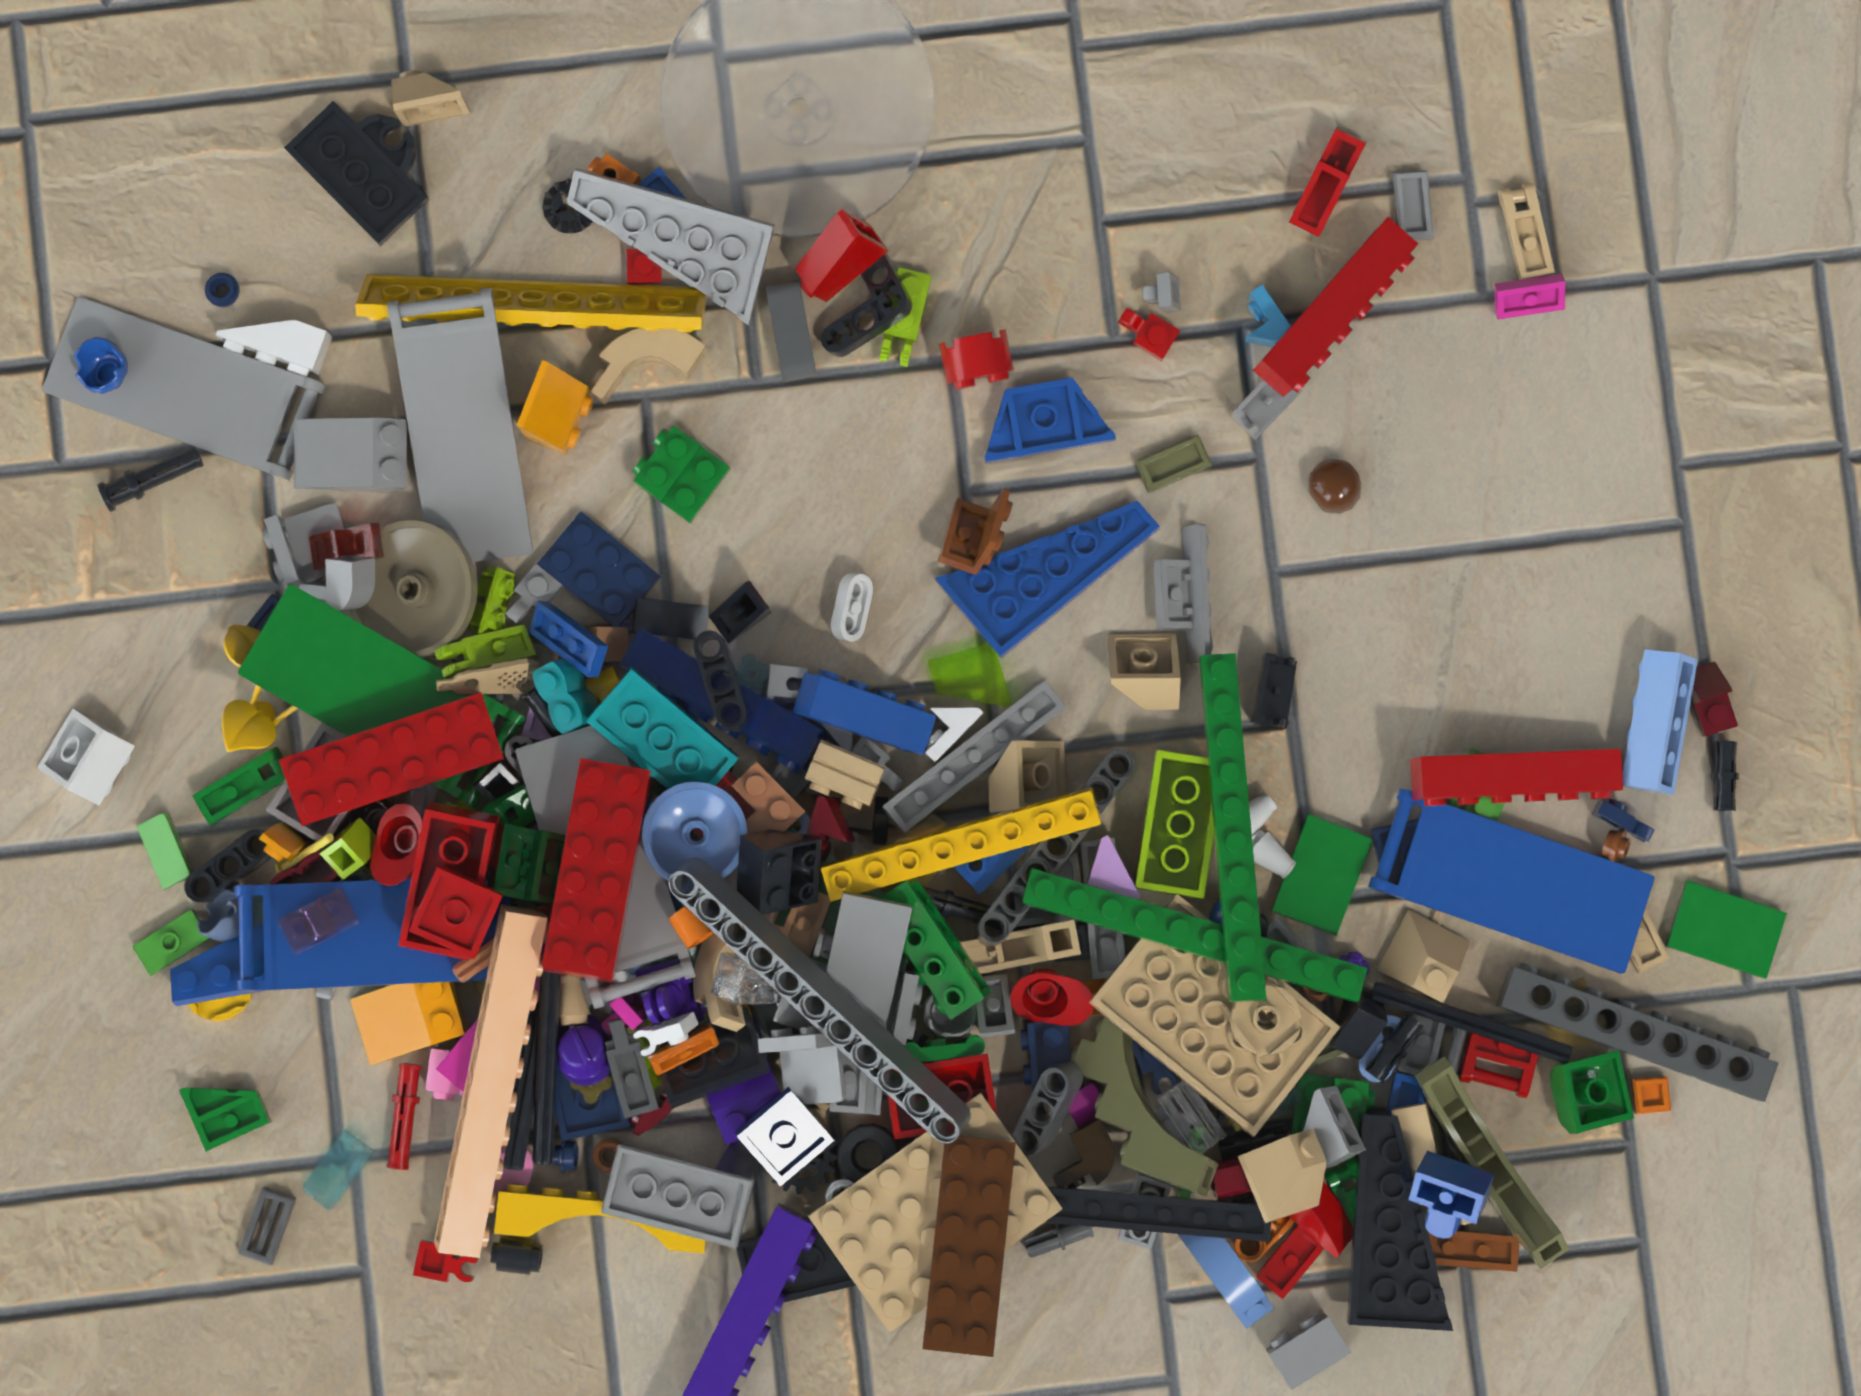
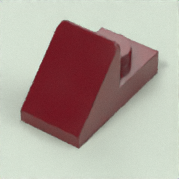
(1712, 701)
(828, 821)

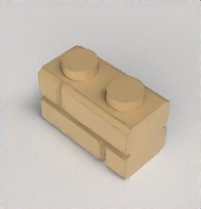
(845, 774)

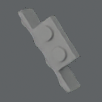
(1183, 593)

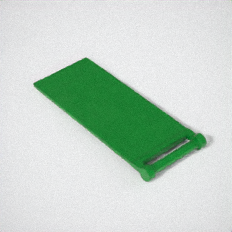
(353, 675)

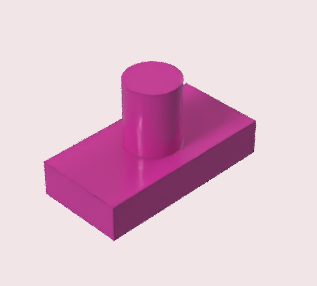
(631, 1011)

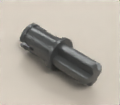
(1056, 1238)

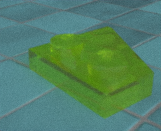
(971, 676)

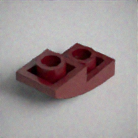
(648, 1120)

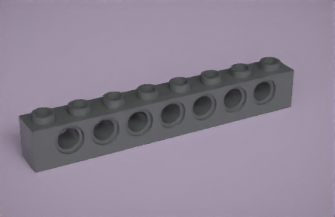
(1751, 1082)

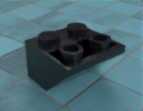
(779, 869)

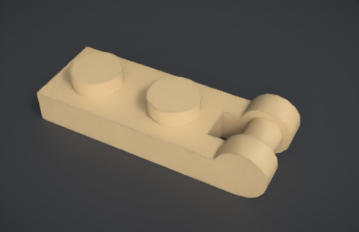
(1526, 232)

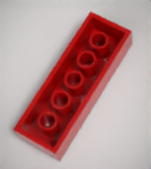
(391, 759)
(596, 870)

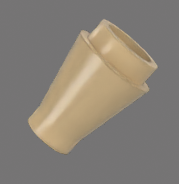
(573, 1002)

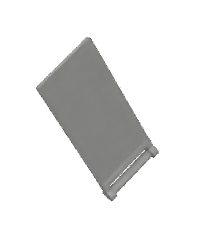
(185, 388)
(462, 425)
(550, 780)

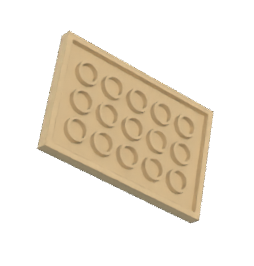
(1181, 1014)
(888, 1218)

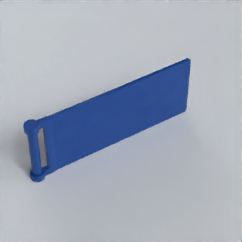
(1516, 883)
(357, 957)

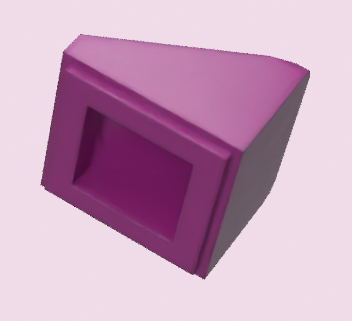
(1083, 1106)

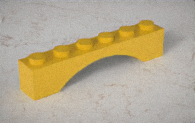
(528, 1212)

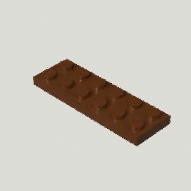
(969, 1246)

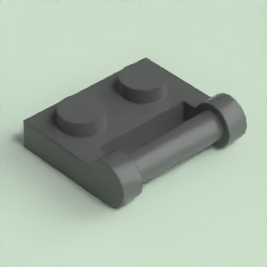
(1426, 1046)

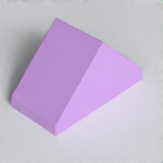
(1109, 871)

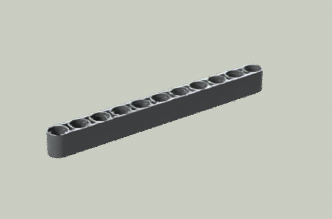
(836, 1004)

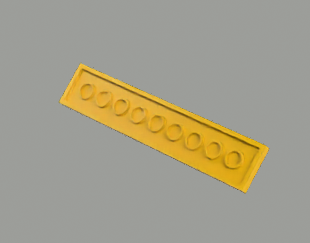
(543, 302)

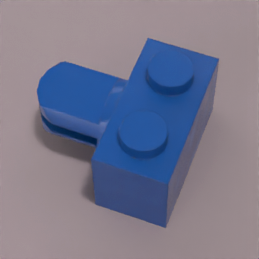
(1450, 1193)

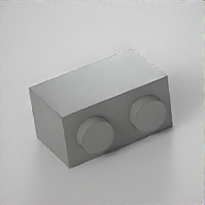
(1307, 1349)

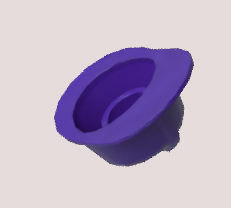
(583, 1053)

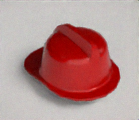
(396, 844)
(1051, 998)

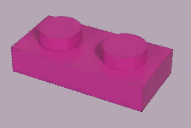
(1530, 296)

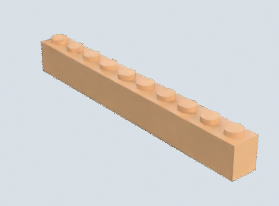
(491, 1081)

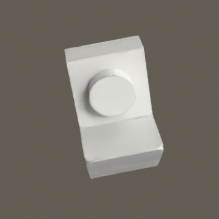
(958, 723)

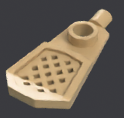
(500, 678)

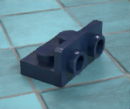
(1047, 1047)

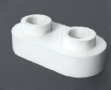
(851, 607)

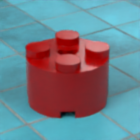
(977, 358)

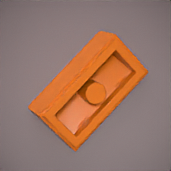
(669, 1056)

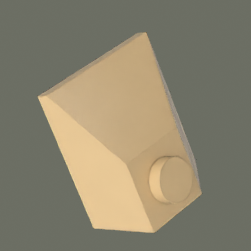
(424, 99)
(1146, 669)
(1027, 775)
(1424, 957)
(1286, 1174)

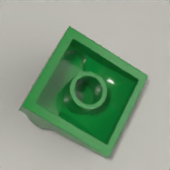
(1590, 1092)

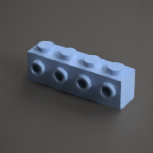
(1658, 721)

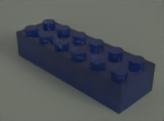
(769, 724)

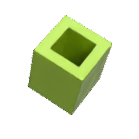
(350, 848)

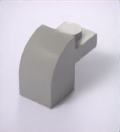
(347, 582)

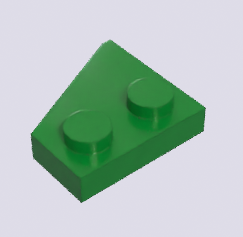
(224, 1113)

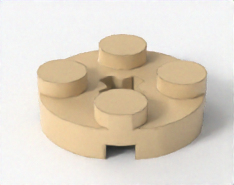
(1261, 1039)

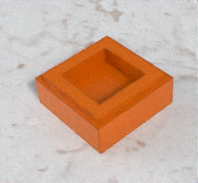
(1651, 1094)

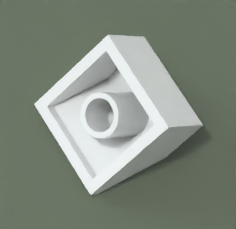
(86, 757)

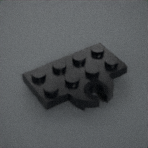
(361, 169)

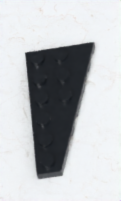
(1391, 1254)

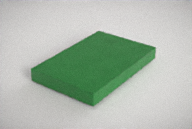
(1324, 875)
(1726, 929)

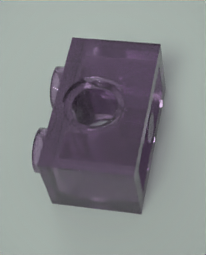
(318, 921)

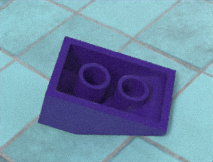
(741, 1102)

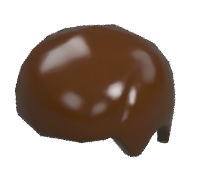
(1335, 486)

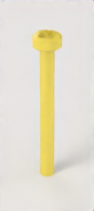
(286, 864)

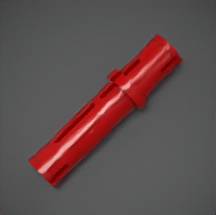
(403, 1117)

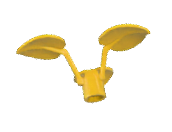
(244, 722)

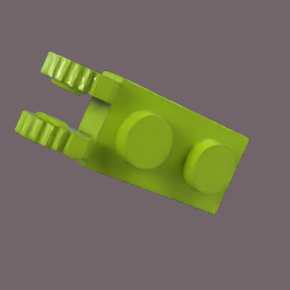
(908, 328)
(487, 649)

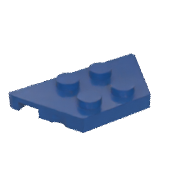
(1045, 420)

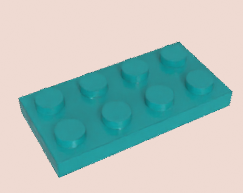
(660, 734)

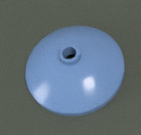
(687, 807)

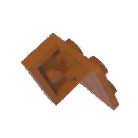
(974, 533)

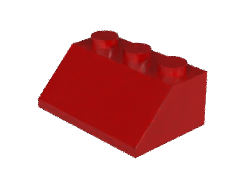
(962, 1076)

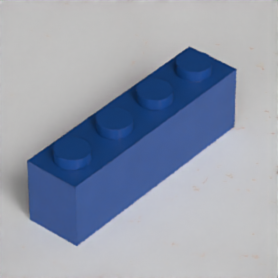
(863, 712)

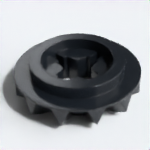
(562, 221)

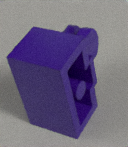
(670, 998)

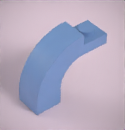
(1229, 1277)

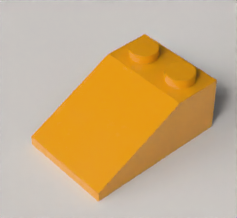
(555, 409)
(408, 1018)

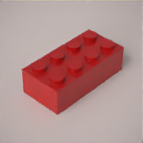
(457, 841)

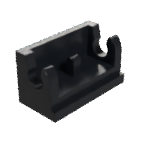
(1274, 691)

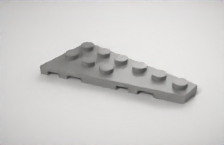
(695, 242)

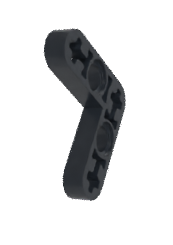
(878, 305)

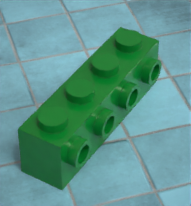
(938, 953)

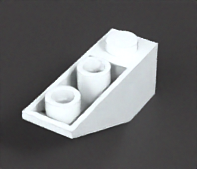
(286, 341)

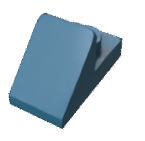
(1265, 309)

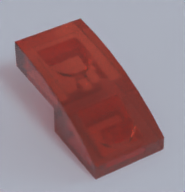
(356, 541)

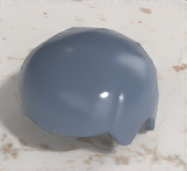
(222, 919)

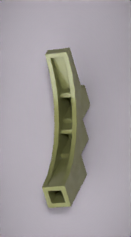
(1123, 1104)
(1479, 1149)

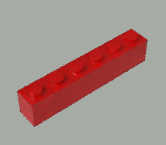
(1335, 307)
(1516, 775)

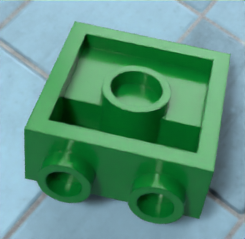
(680, 473)
(1353, 1092)

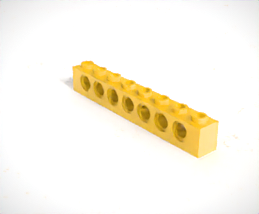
(961, 844)

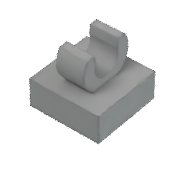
(1165, 293)

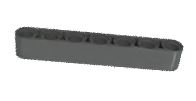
(1043, 859)

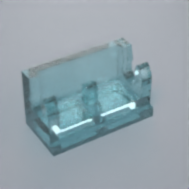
(338, 1170)

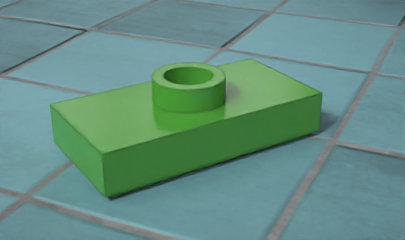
(170, 943)

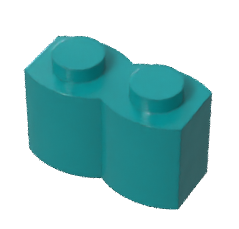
(566, 695)

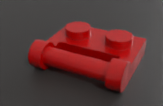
(1502, 1053)

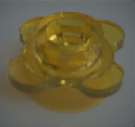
(591, 1092)

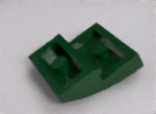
(526, 863)

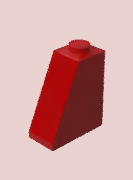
(839, 256)

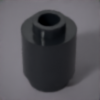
(517, 1255)

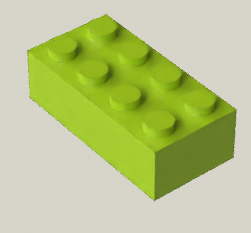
(1176, 827)

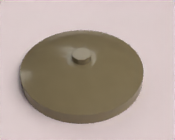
(421, 588)

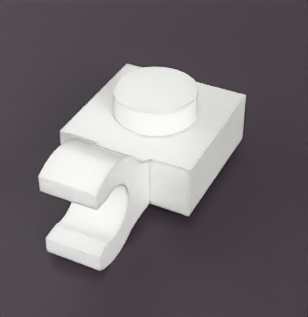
(673, 1031)

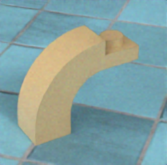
(641, 346)
(1025, 947)
(719, 1010)

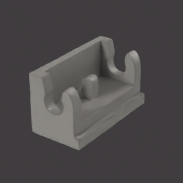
(1261, 409)
(783, 680)

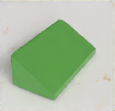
(165, 850)

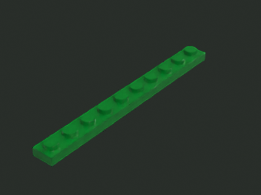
(1232, 828)
(1188, 933)

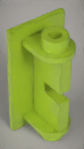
(497, 587)

